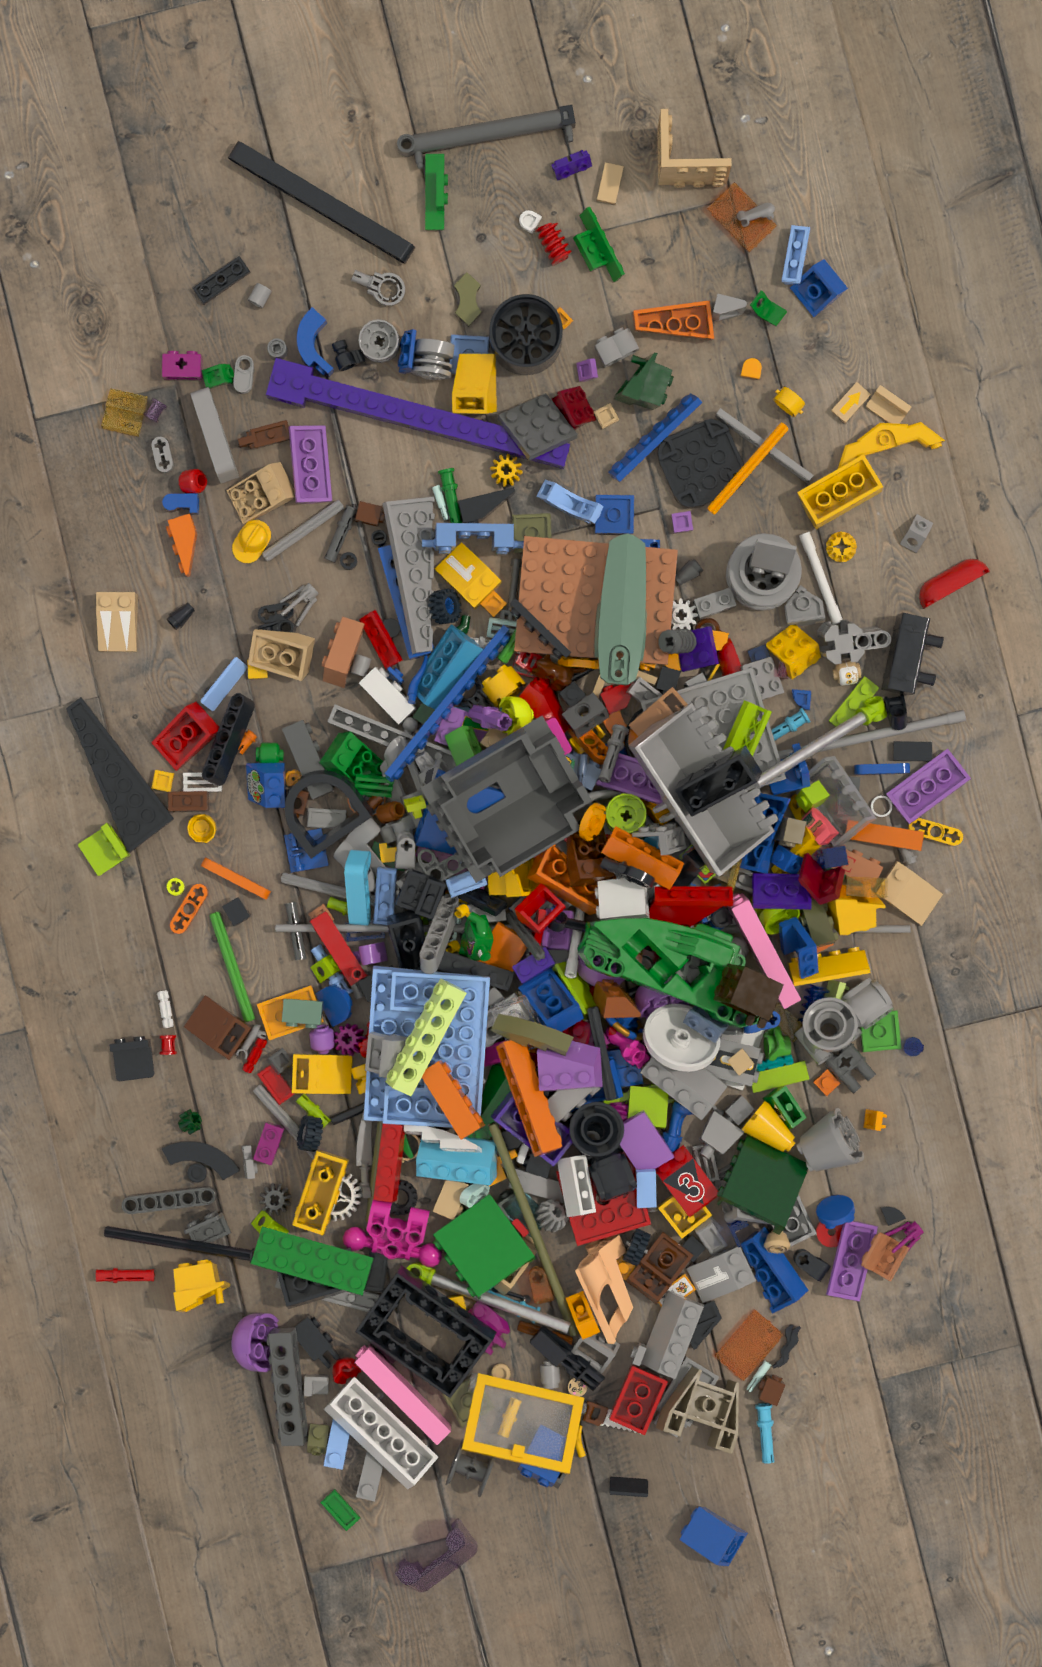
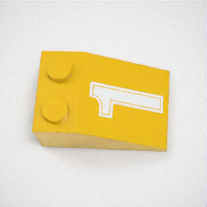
(468, 575)

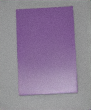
(644, 1143)

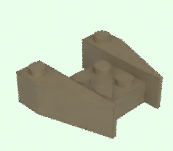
(705, 1405)

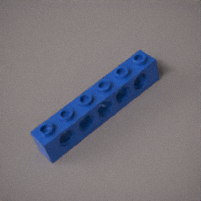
(391, 576)

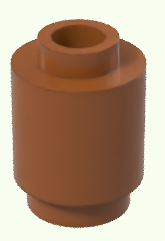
(390, 812)

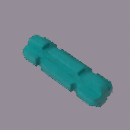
(778, 1062)

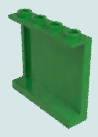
(483, 1246)

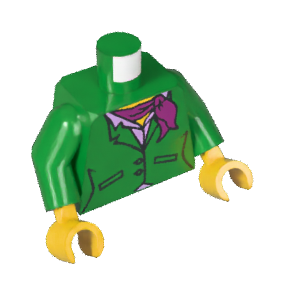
(476, 937)

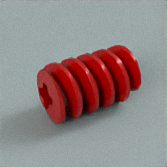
(553, 243)

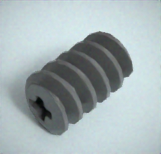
(677, 641)

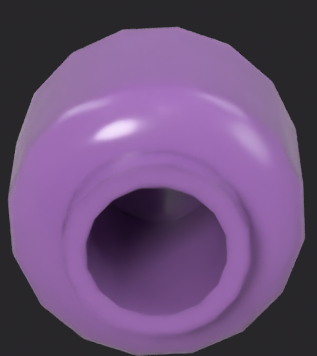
(322, 1039)

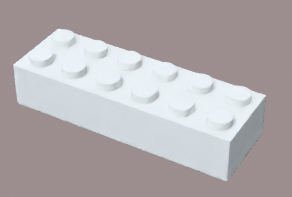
(381, 1433)

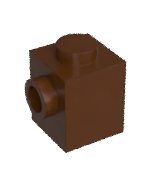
(771, 1389)

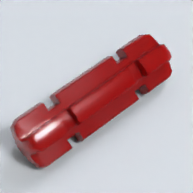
(254, 1055)

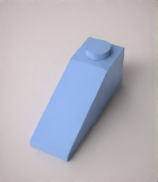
(336, 1446)

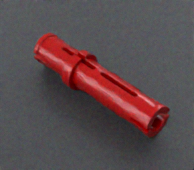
(125, 1275)

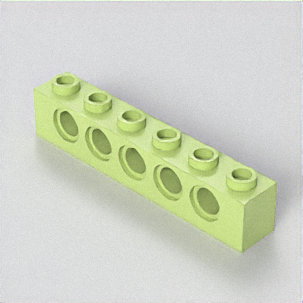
(427, 1047)

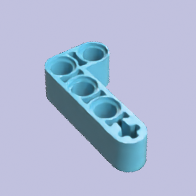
(358, 887)

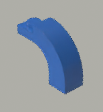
(307, 331)

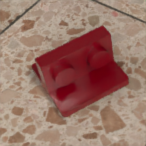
(574, 406)

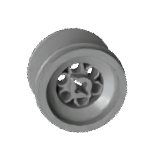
(748, 592)

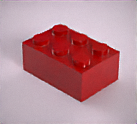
(638, 1399)

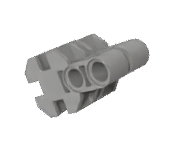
(846, 640)

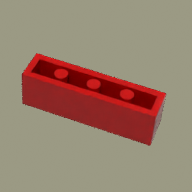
(389, 1163)

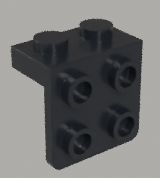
(132, 1058)

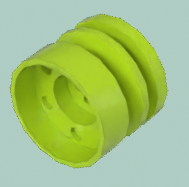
(625, 804)
(772, 917)

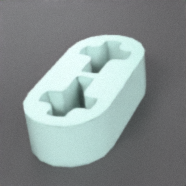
(474, 1194)

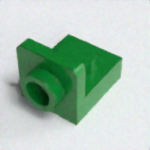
(218, 375)

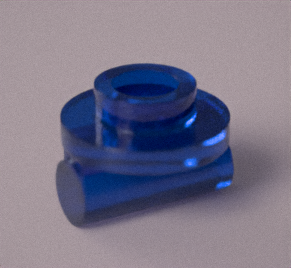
(913, 1046)

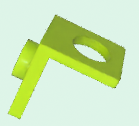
(328, 966)
(269, 1223)

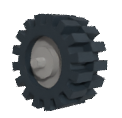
(636, 1247)

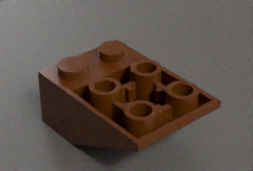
(585, 860)
(218, 1027)

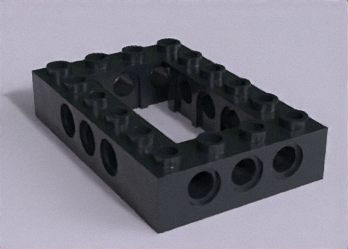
(411, 1353)

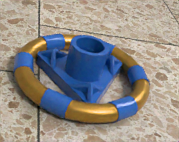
(624, 1025)

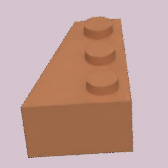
(342, 651)

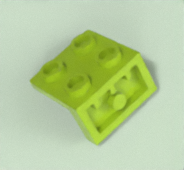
(104, 849)

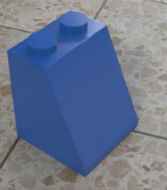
(713, 1536)

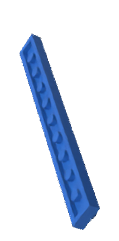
(444, 709)

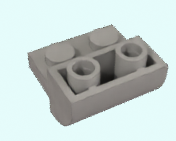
(382, 1052)

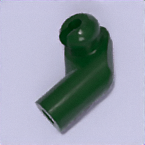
(464, 624)

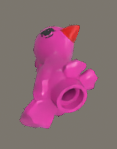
(631, 1050)

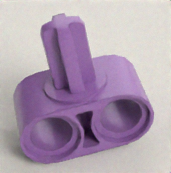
(371, 953)

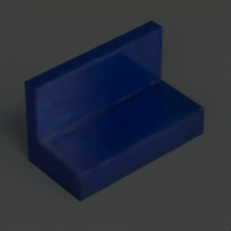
(736, 1226)

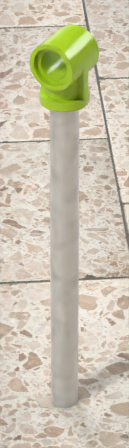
(872, 712)
(429, 1276)

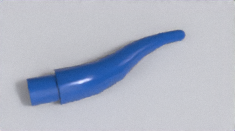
(413, 686)

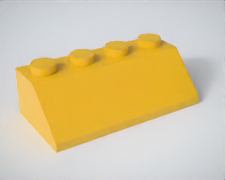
(840, 491)
(832, 967)

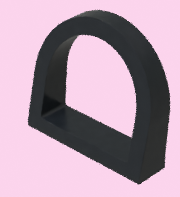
(314, 847)

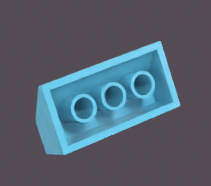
(458, 1166)

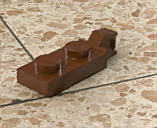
(266, 435)

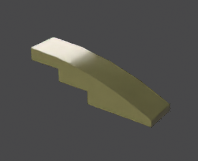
(531, 1033)

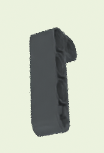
(436, 864)

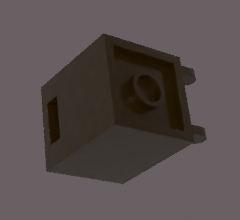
(748, 993)

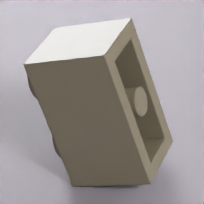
(790, 832)

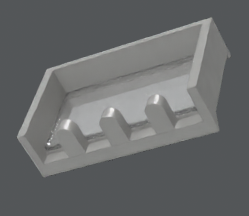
(845, 805)

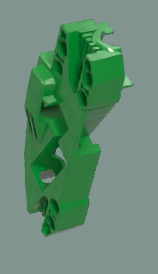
(623, 939)

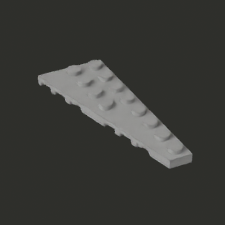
(407, 525)

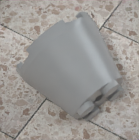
(831, 1143)

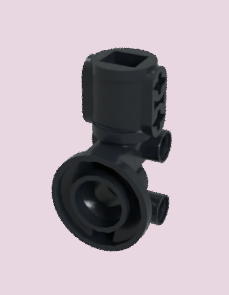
(608, 1167)

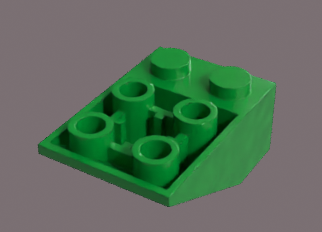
(351, 757)

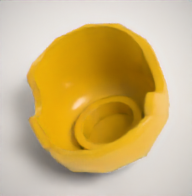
(201, 828)

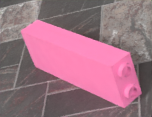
(762, 948)
(403, 1393)

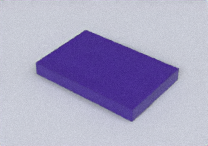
(779, 892)

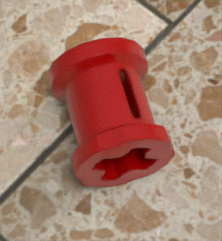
(168, 1045)

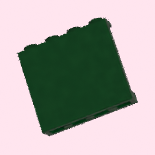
(763, 1182)

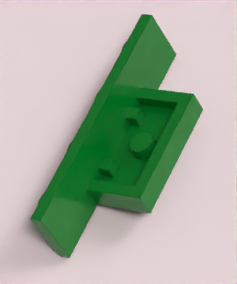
(434, 191)
(595, 246)

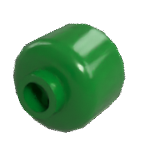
(269, 753)

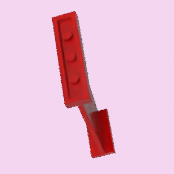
(688, 903)

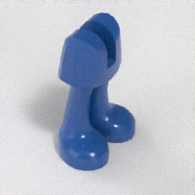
(673, 1135)

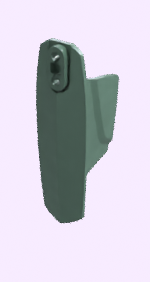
(622, 611)

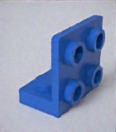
(796, 777)

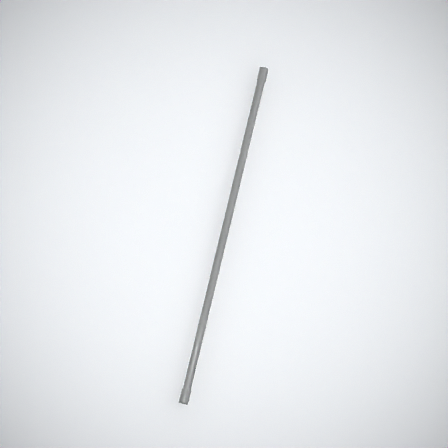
(949, 718)

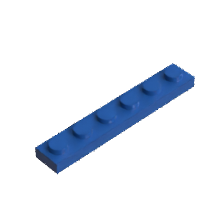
(654, 437)

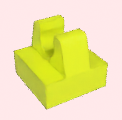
(415, 805)

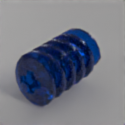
(815, 994)

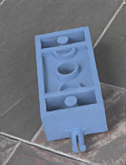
(446, 535)

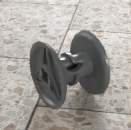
(470, 1468)

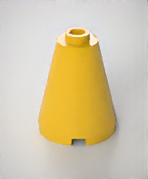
(769, 1128)

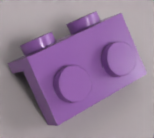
(557, 940)

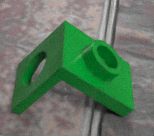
(768, 310)

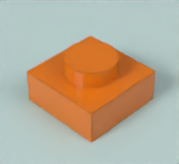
(826, 1082)

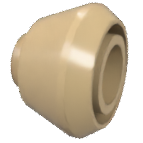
(777, 1243)

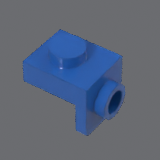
(786, 860)

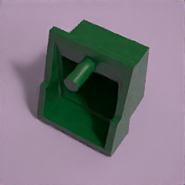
(647, 384)

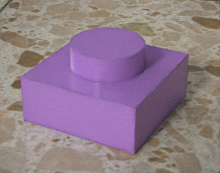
(587, 370)
(682, 522)

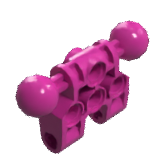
(404, 1241)

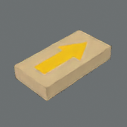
(850, 402)

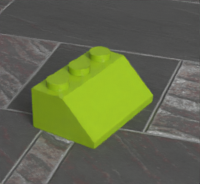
(577, 987)

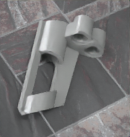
(391, 830)

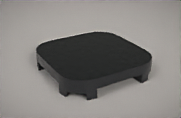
(699, 462)

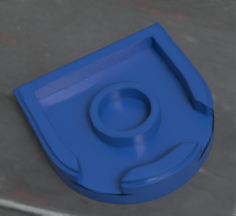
(336, 1003)

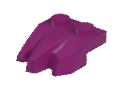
(494, 1321)

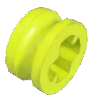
(181, 888)

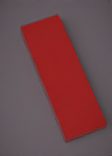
(380, 639)

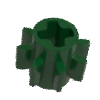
(190, 1121)

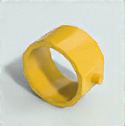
(789, 401)

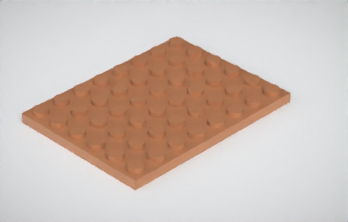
(565, 583)

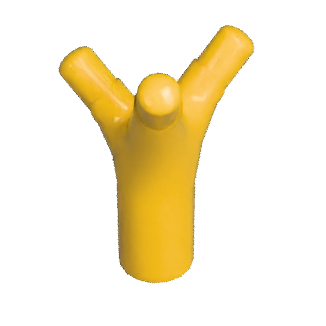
(579, 1447)

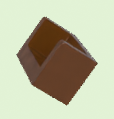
(188, 801)

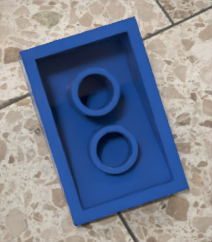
(552, 1001)

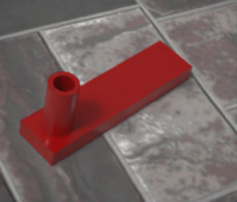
(337, 948)

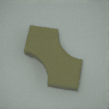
(467, 289)

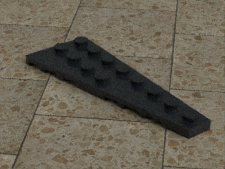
(129, 797)

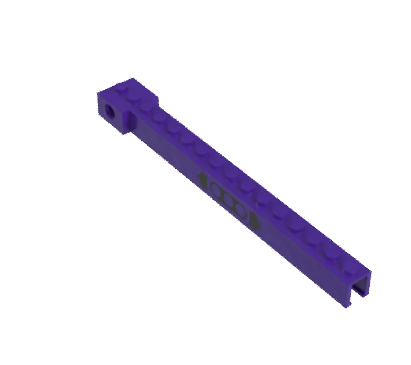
(295, 385)

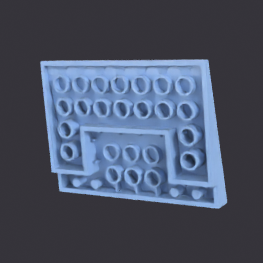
(396, 1004)

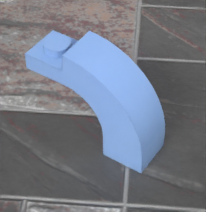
(569, 503)

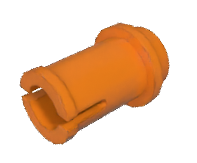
(248, 738)

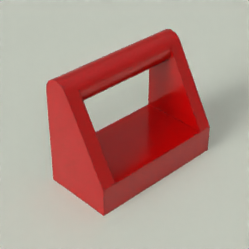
(533, 903)

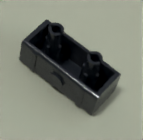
(906, 654)
(718, 781)
(408, 937)

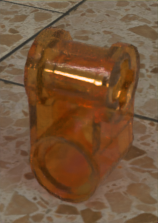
(541, 1288)

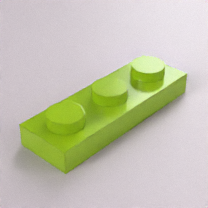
(855, 700)

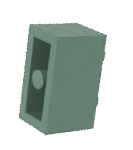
(303, 1012)

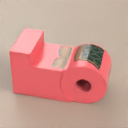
(820, 826)

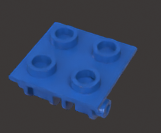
(299, 858)

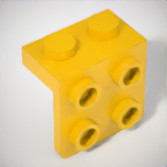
(795, 650)

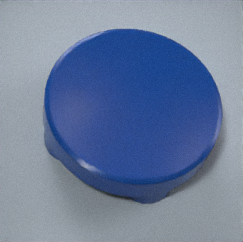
(835, 1211)

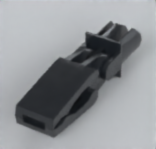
(559, 1353)

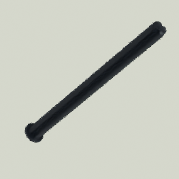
(179, 1243)

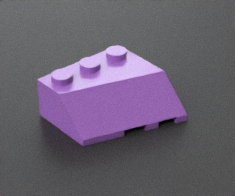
(575, 1070)

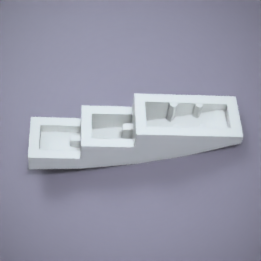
(448, 1141)

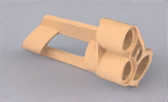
(601, 1269)

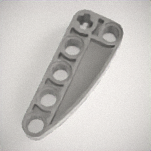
(214, 435)

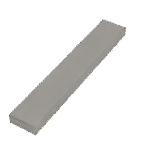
(757, 441)
(350, 1300)

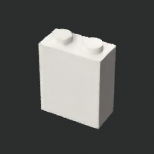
(621, 900)

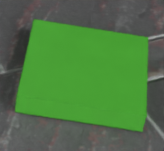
(882, 1035)

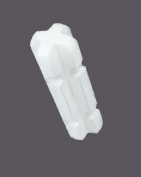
(165, 1009)

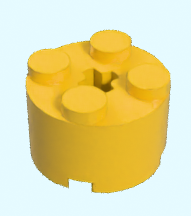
(502, 685)

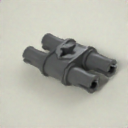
(844, 1073)

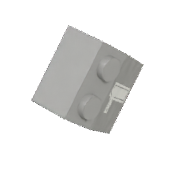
(721, 1274)

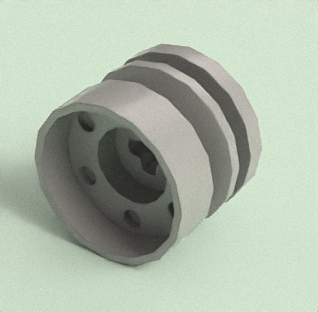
(369, 335)
(432, 363)

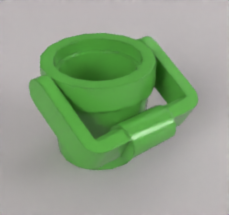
(776, 1044)

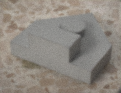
(804, 608)

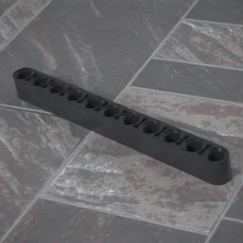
(321, 202)

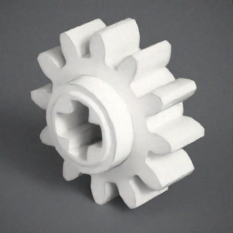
(686, 610)

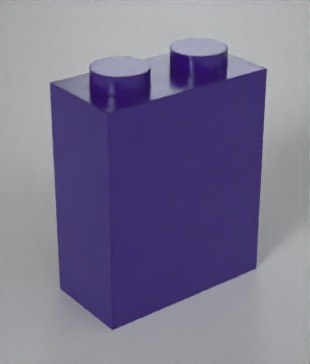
(531, 968)

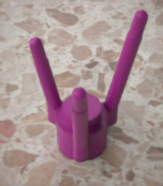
(912, 1232)

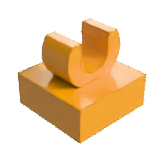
(873, 1120)

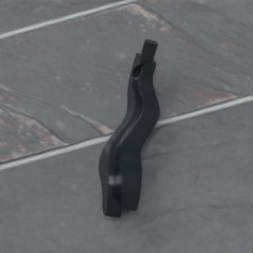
(791, 1341)

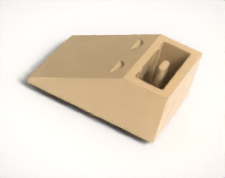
(261, 492)

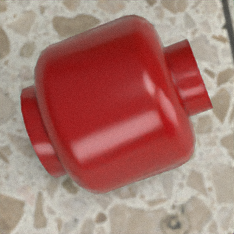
(192, 481)

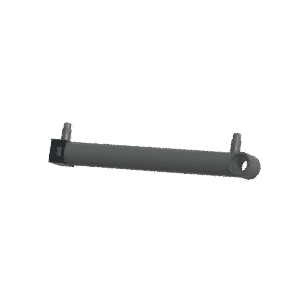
(488, 131)

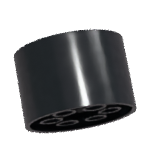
(537, 308)

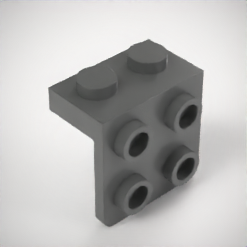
(210, 1229)

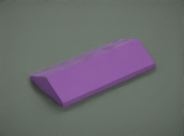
(310, 464)
(630, 778)
(928, 786)
(847, 1273)

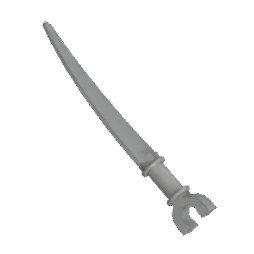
(364, 1155)

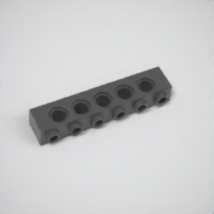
(295, 1396)

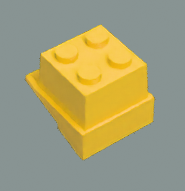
(512, 883)
(853, 912)
(196, 1284)

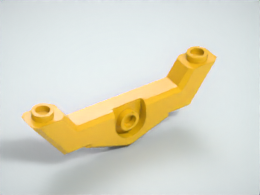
(888, 436)

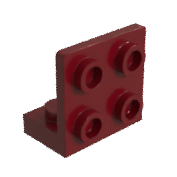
(820, 884)

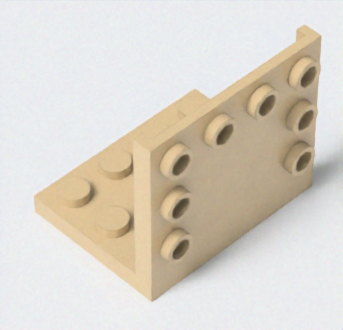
(686, 171)

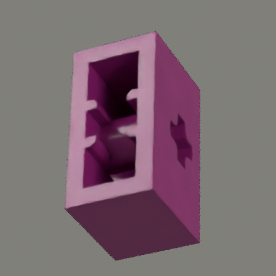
(190, 371)
(269, 1143)

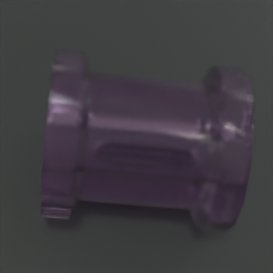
(155, 410)

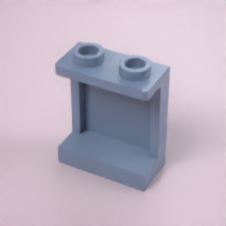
(703, 1024)

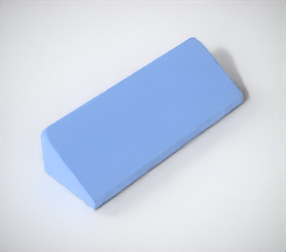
(795, 255)
(224, 684)

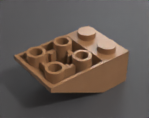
(662, 708)

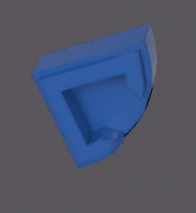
(802, 698)

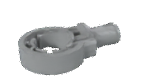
(367, 281)

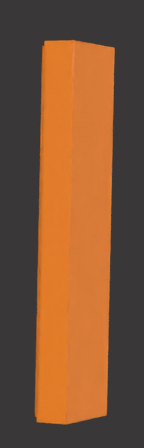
(891, 836)

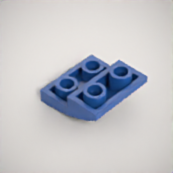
(407, 347)

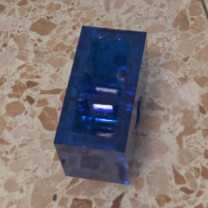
(832, 857)

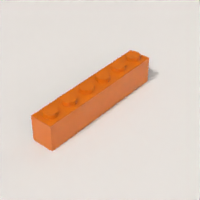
(530, 1101)

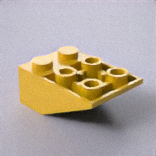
(475, 384)
(321, 1074)

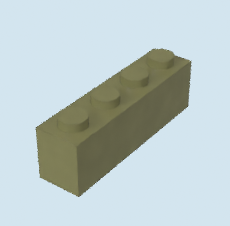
(818, 924)

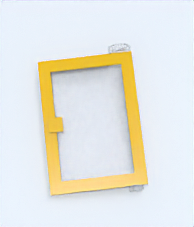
(522, 1423)

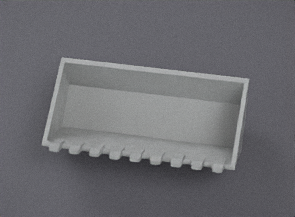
(682, 747)

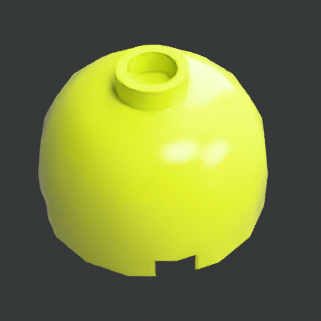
(518, 711)

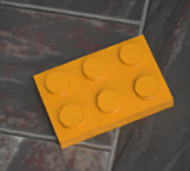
(272, 1011)

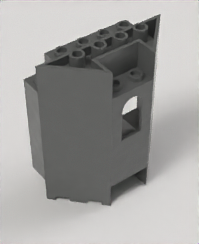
(538, 807)

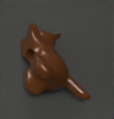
(558, 674)

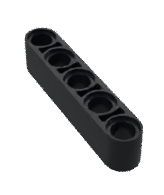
(228, 739)

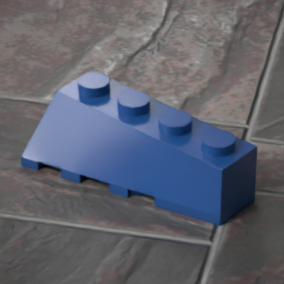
(760, 856)
(779, 1279)

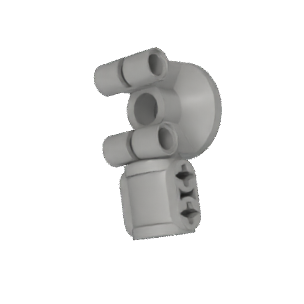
(858, 1008)

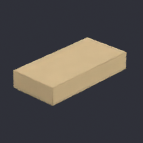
(610, 183)

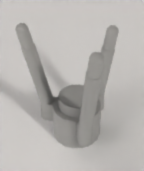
(307, 593)

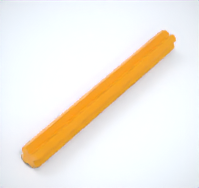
(748, 467)

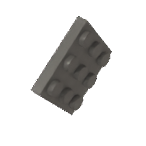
(537, 426)

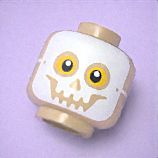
(847, 672)

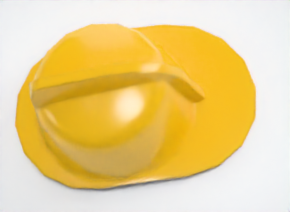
(251, 541)

